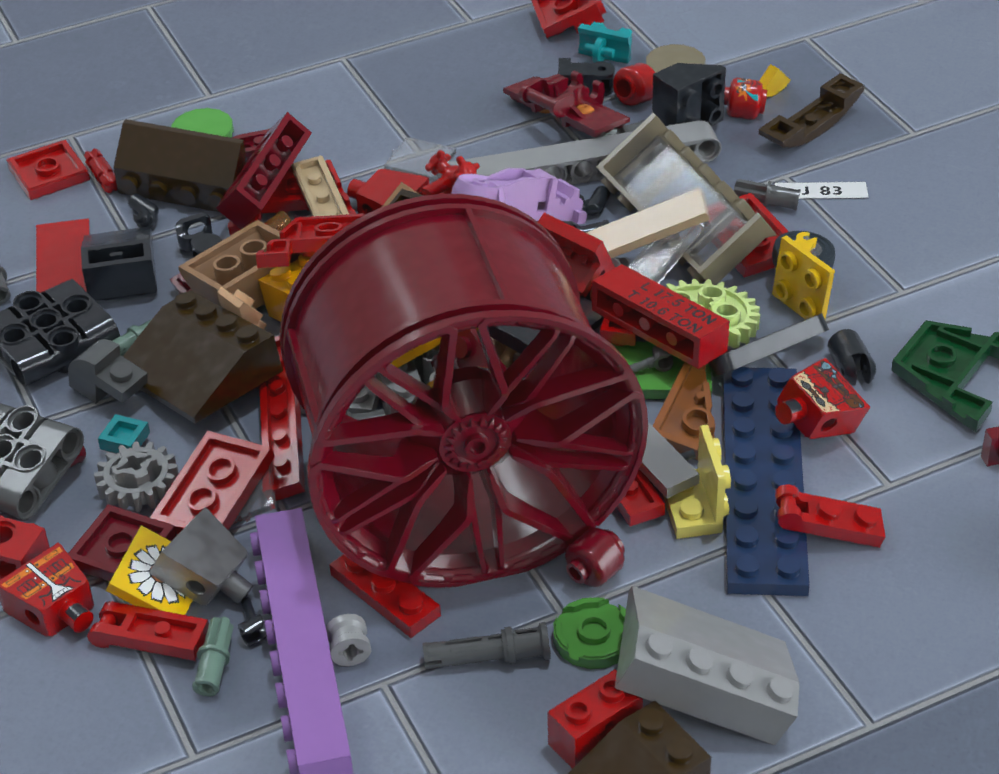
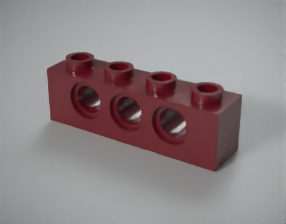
(264, 171)

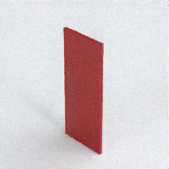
(60, 253)

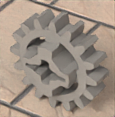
(136, 476)

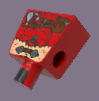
(821, 402)

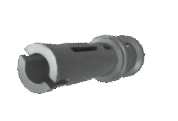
(507, 645)

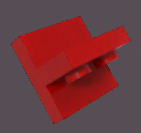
(582, 251)

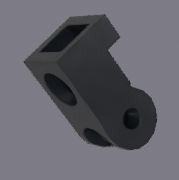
(599, 71)

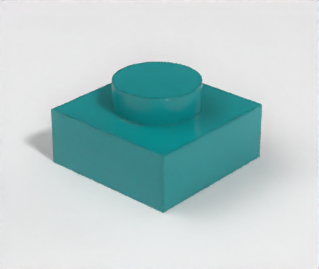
(124, 432)

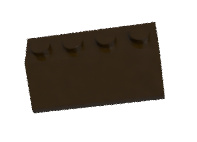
(176, 164)

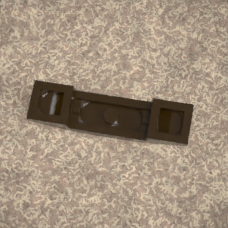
(816, 118)

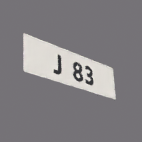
(829, 189)

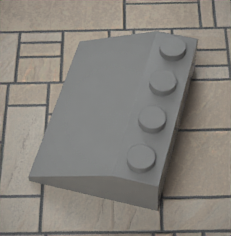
(707, 667)

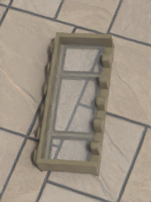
(657, 167)

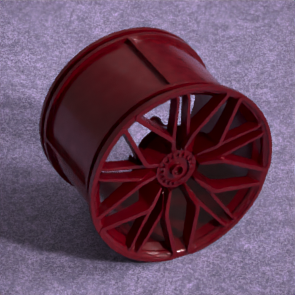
(480, 464)

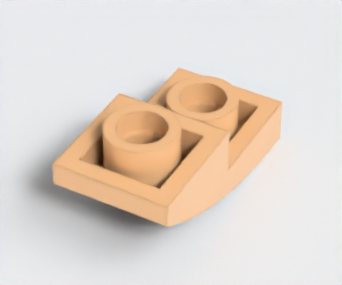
(241, 305)

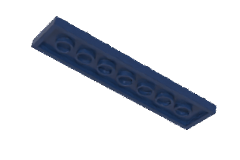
(760, 459)

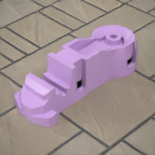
(528, 191)

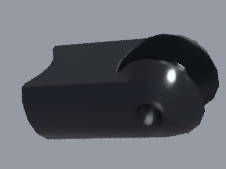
(851, 356)

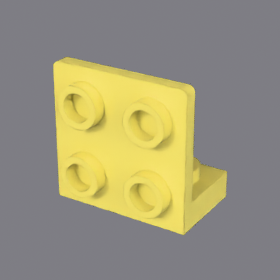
(703, 506)

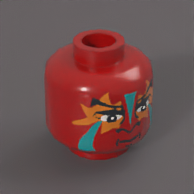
(745, 98)

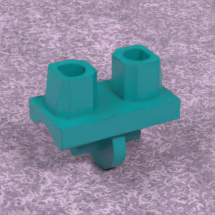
(605, 43)

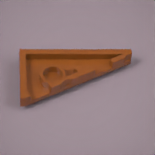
(686, 410)

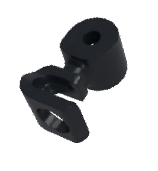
(199, 241)

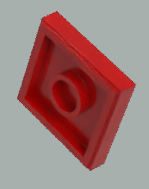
(48, 169)

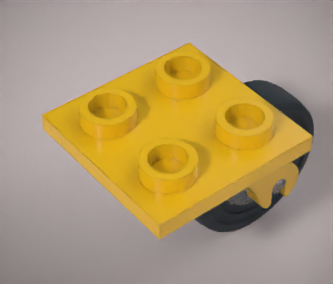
(803, 272)

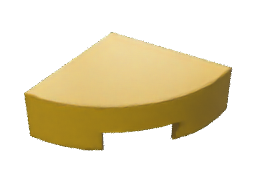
(774, 80)

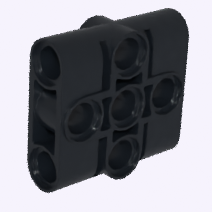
(51, 330)

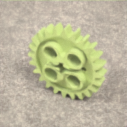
(727, 303)

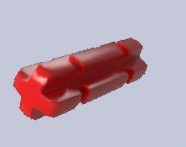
(101, 170)

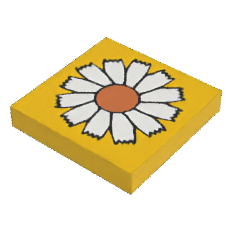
(135, 583)

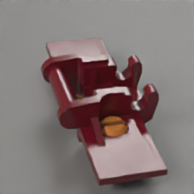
(570, 102)

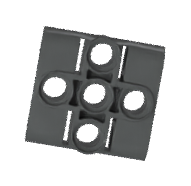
(32, 458)

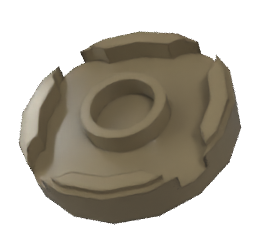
(673, 53)

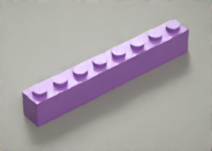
(302, 644)

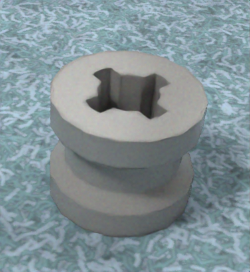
(348, 640)

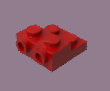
(559, 15)

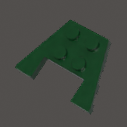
(941, 362)

